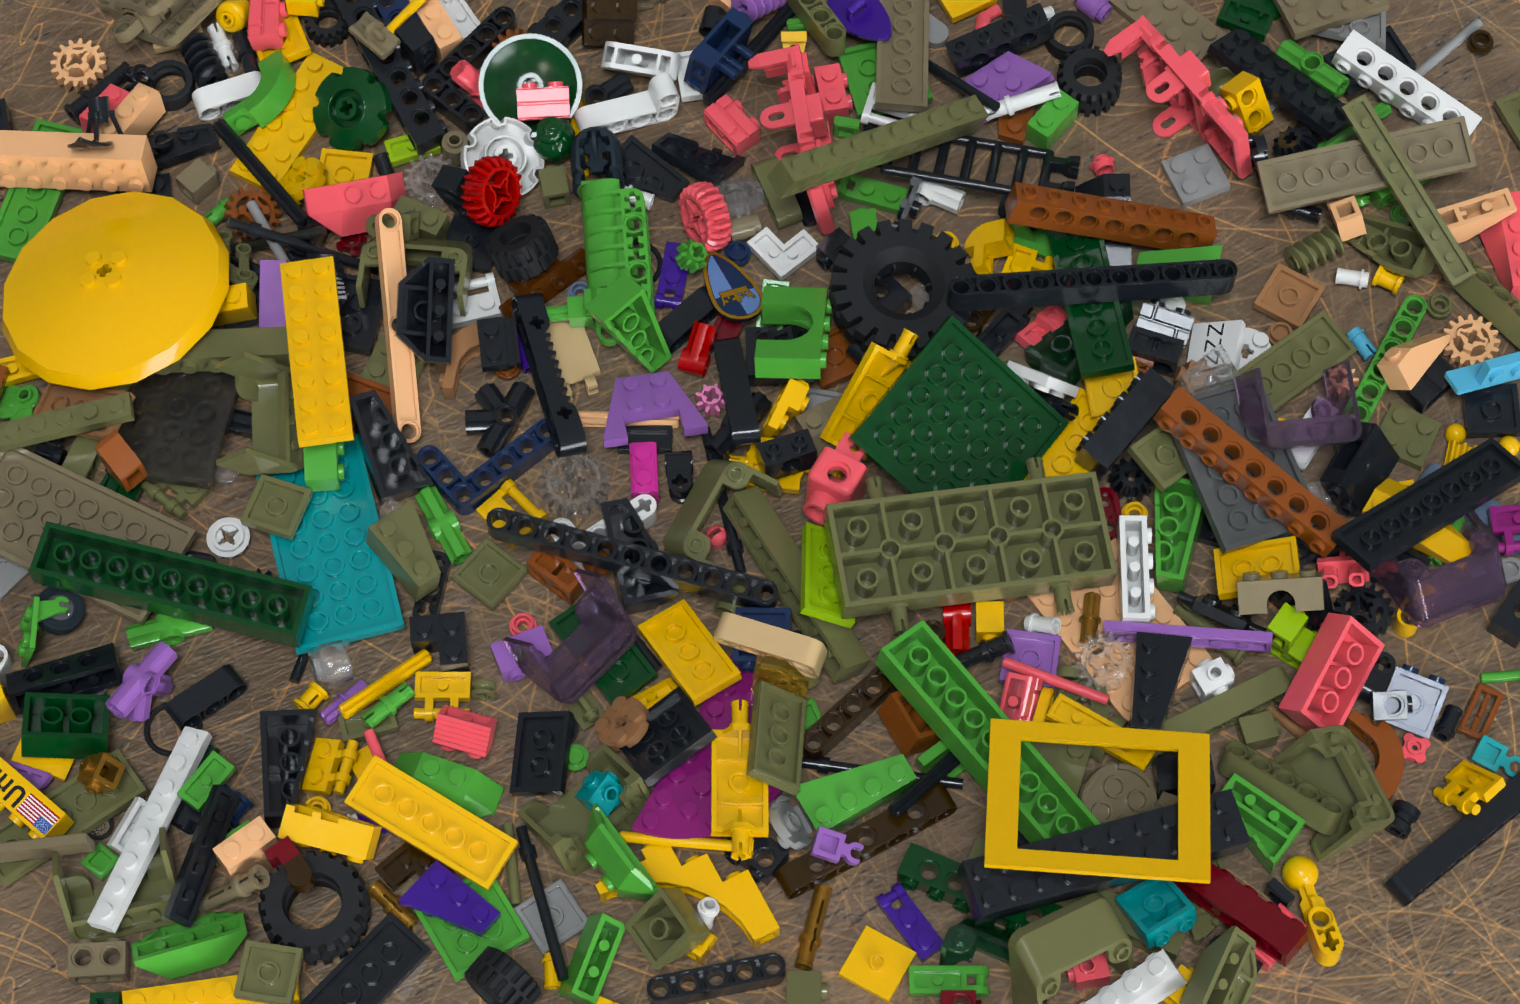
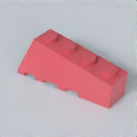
(1503, 248)

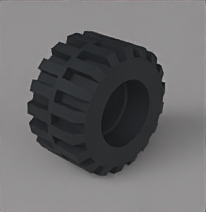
(1095, 64)
(522, 248)
(501, 979)

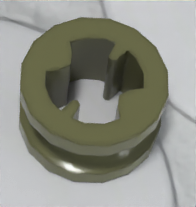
(483, 689)

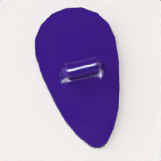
(863, 18)

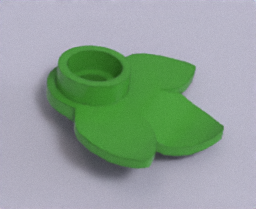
(18, 401)

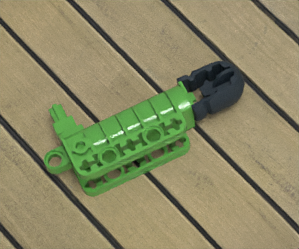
(606, 227)

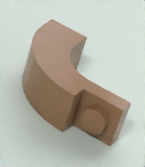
(463, 350)

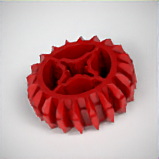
(491, 191)

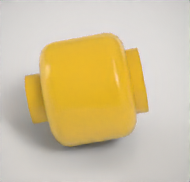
(233, 15)

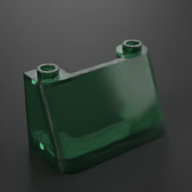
(966, 938)

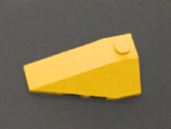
(1444, 545)

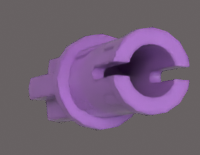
(330, 713)

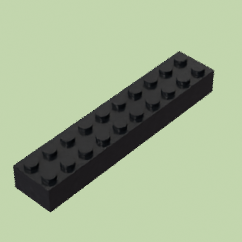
(1150, 834)

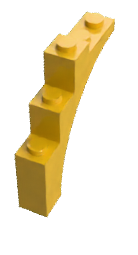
(698, 878)

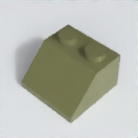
(667, 927)

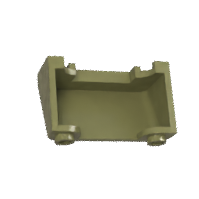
(1337, 765)
(565, 822)

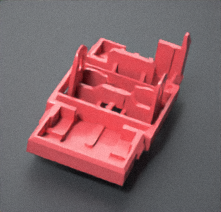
(1185, 86)
(806, 112)

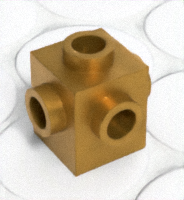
(100, 773)

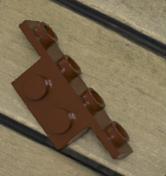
(549, 282)

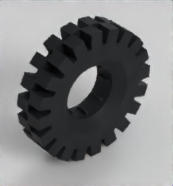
(891, 252)

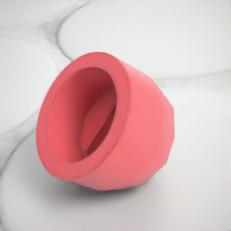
(719, 539)

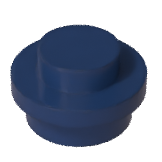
(738, 252)

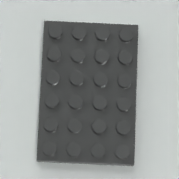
(1231, 515)

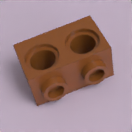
(556, 575)

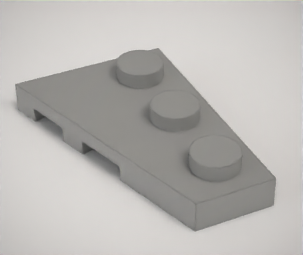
(1370, 27)

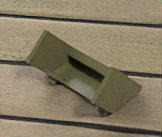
(415, 253)
(273, 417)
(685, 534)
(144, 911)
(1062, 942)

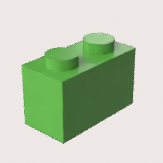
(1052, 121)

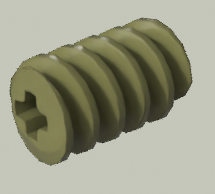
(1313, 249)

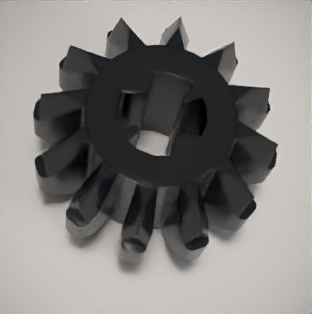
(1294, 141)
(1121, 484)

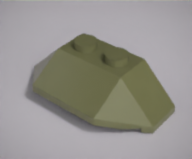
(1224, 971)

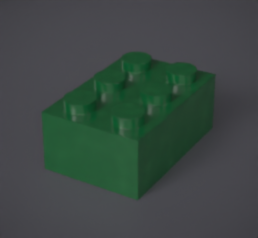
(64, 725)

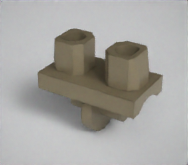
(374, 35)

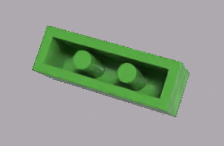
(592, 959)

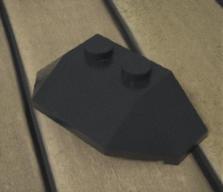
(426, 310)

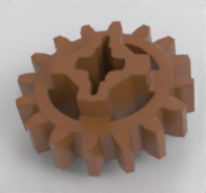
(241, 213)

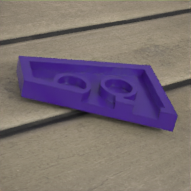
(450, 899)

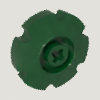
(352, 109)

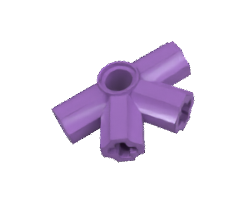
(141, 682)

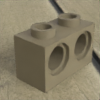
(98, 970)

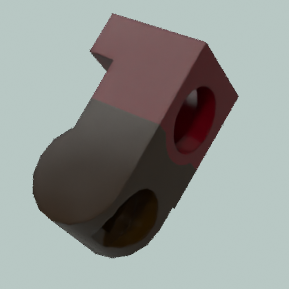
(296, 868)

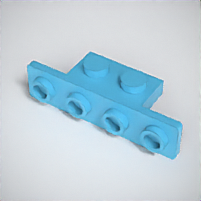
(1484, 374)

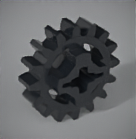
(1368, 601)

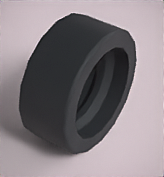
(1073, 19)
(177, 68)

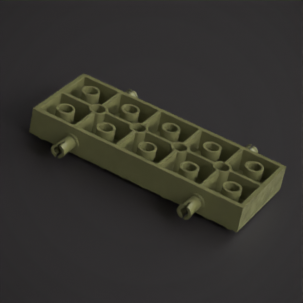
(969, 545)

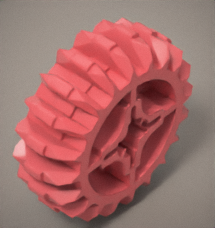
(705, 215)

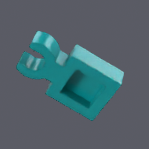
(1492, 755)

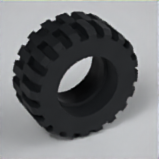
(338, 934)

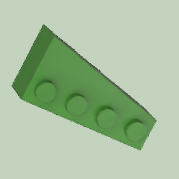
(630, 321)
(1176, 533)
(853, 793)

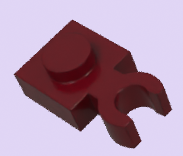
(727, 329)

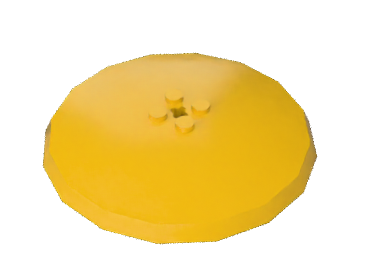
(114, 290)

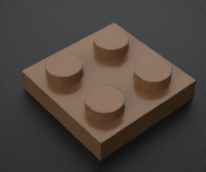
(1288, 296)

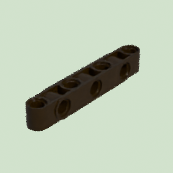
(883, 829)

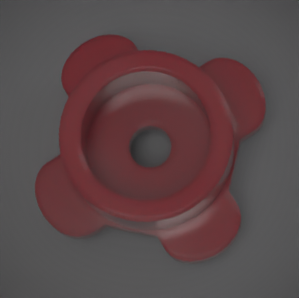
(353, 249)

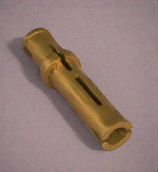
(810, 937)

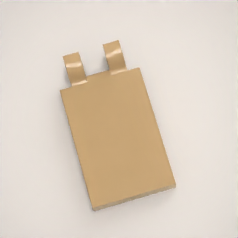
(574, 357)

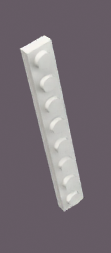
(145, 835)

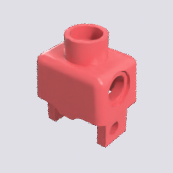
(823, 491)

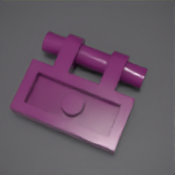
(1505, 522)

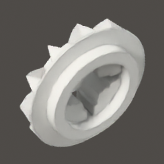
(229, 526)

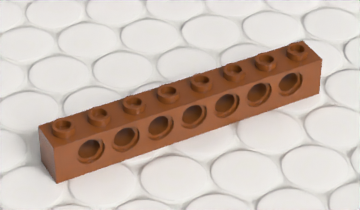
(1108, 218)
(1249, 458)

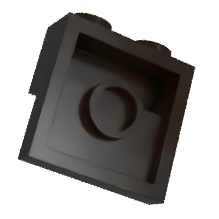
(608, 21)

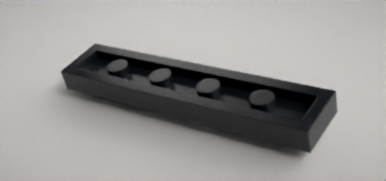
(200, 856)

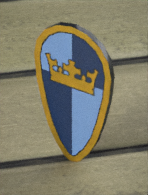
(731, 289)

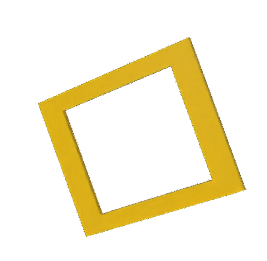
(1193, 802)

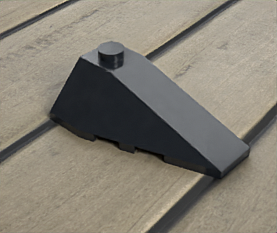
(1116, 187)

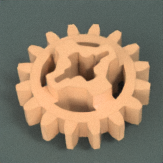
(77, 69)
(1484, 341)

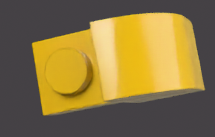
(989, 242)

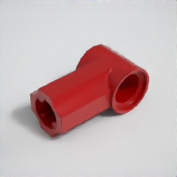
(696, 357)
(957, 623)

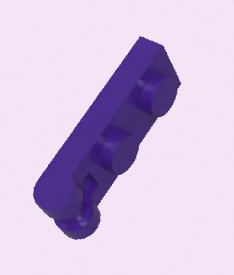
(671, 279)
(910, 922)

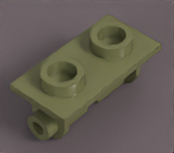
(585, 710)

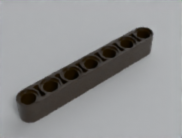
(856, 696)

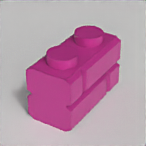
(644, 469)

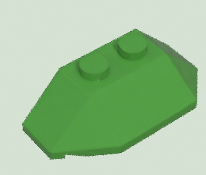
(454, 781)
(616, 860)
(181, 950)

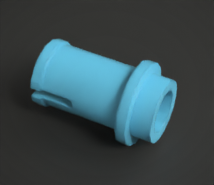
(1362, 343)

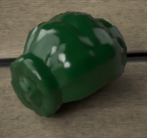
(554, 139)

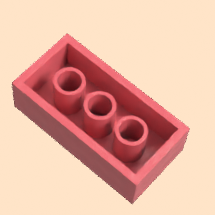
(1331, 673)

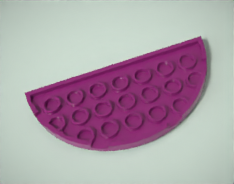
(682, 798)

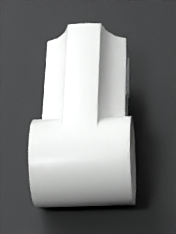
(942, 196)

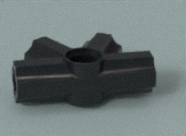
(494, 409)

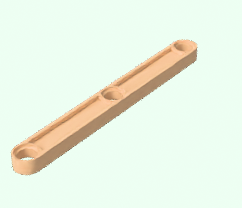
(399, 357)

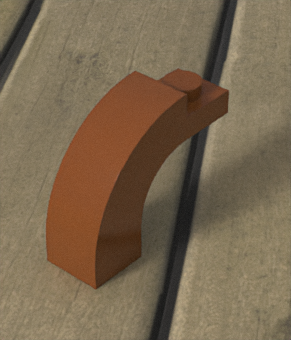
(1384, 747)

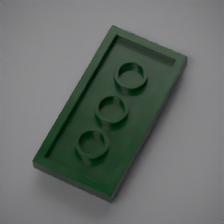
(625, 676)

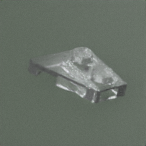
(1210, 372)

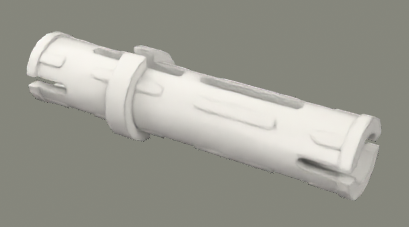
(1010, 105)

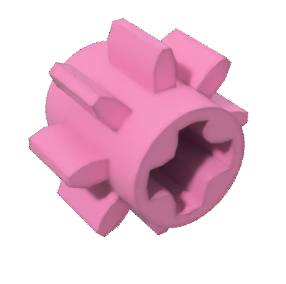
(704, 400)

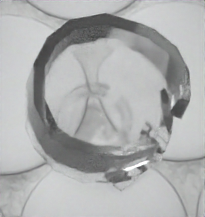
(331, 663)

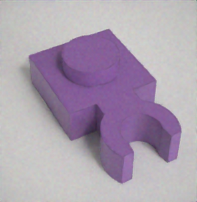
(831, 846)

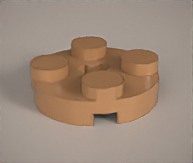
(623, 710)

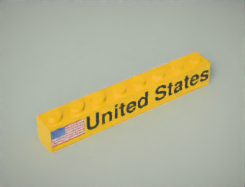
(30, 805)

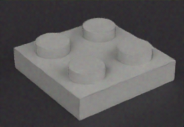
(1195, 175)

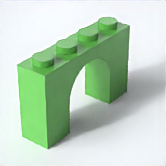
(799, 356)

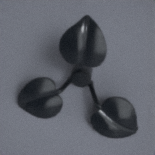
(98, 113)

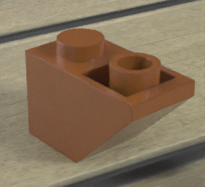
(120, 461)

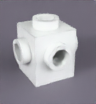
(1211, 678)

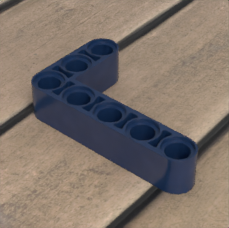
(490, 470)

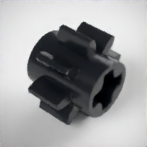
(52, 451)

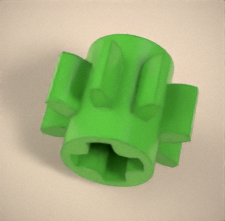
(691, 256)

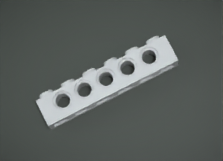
(1399, 77)

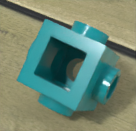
(600, 789)

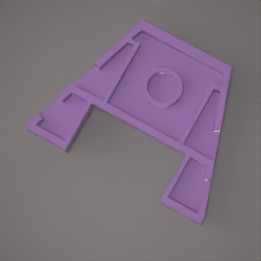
(646, 399)

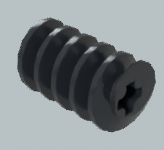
(202, 60)

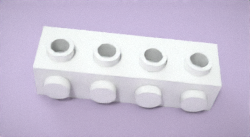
(1134, 568)
(1144, 984)

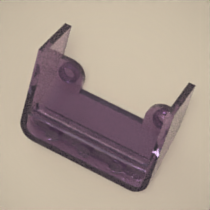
(1333, 416)
(1450, 589)
(588, 651)

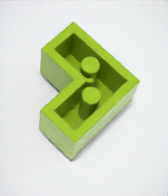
(1290, 636)

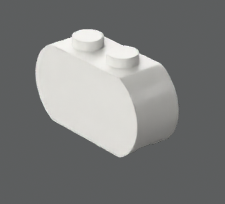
(639, 60)

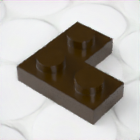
(403, 865)

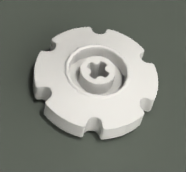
(511, 141)

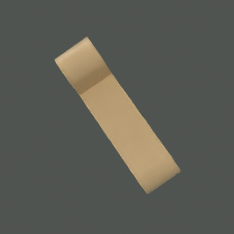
(763, 640)

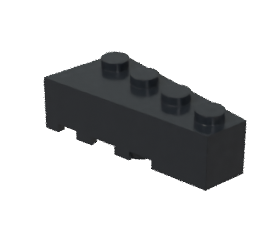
(284, 756)

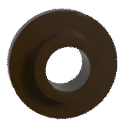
(1483, 37)

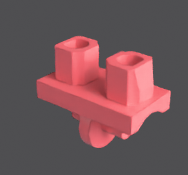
(1342, 570)

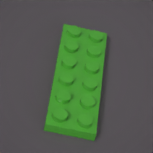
(28, 209)

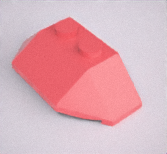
(348, 204)

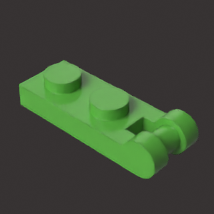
(871, 193)
(931, 979)

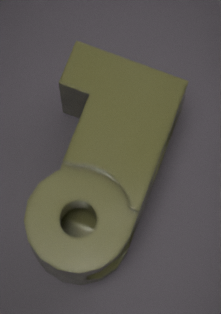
(410, 224)

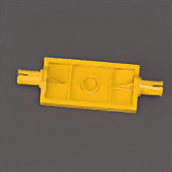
(869, 383)
(737, 800)

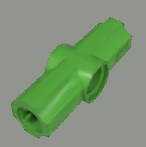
(1322, 73)
(443, 525)
(164, 629)

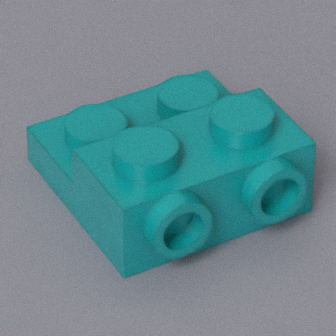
(1157, 911)

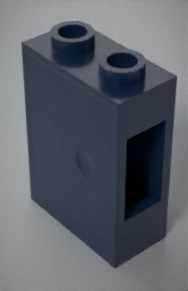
(719, 52)

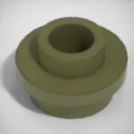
(1439, 299)

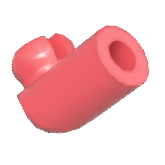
(986, 16)

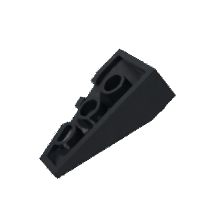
(625, 524)

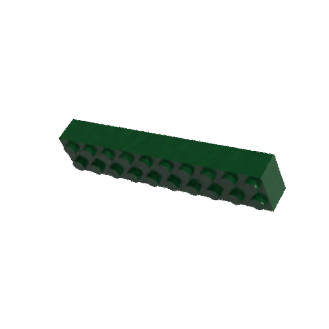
(172, 584)

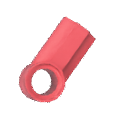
(468, 78)

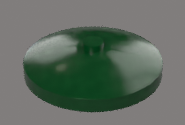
(526, 60)

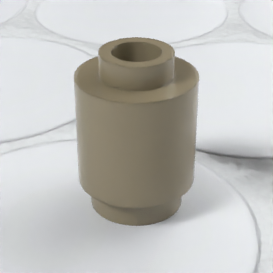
(452, 144)
(745, 227)

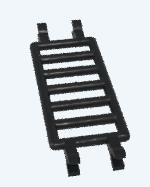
(1050, 163)

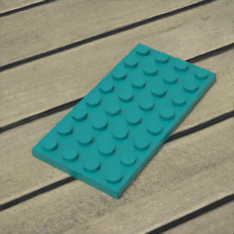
(331, 554)

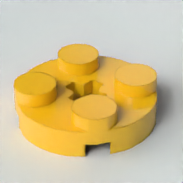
(304, 174)

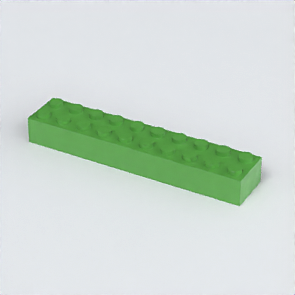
(961, 717)

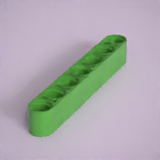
(1377, 385)

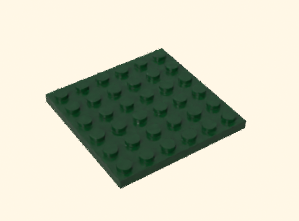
(957, 418)

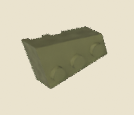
(405, 550)

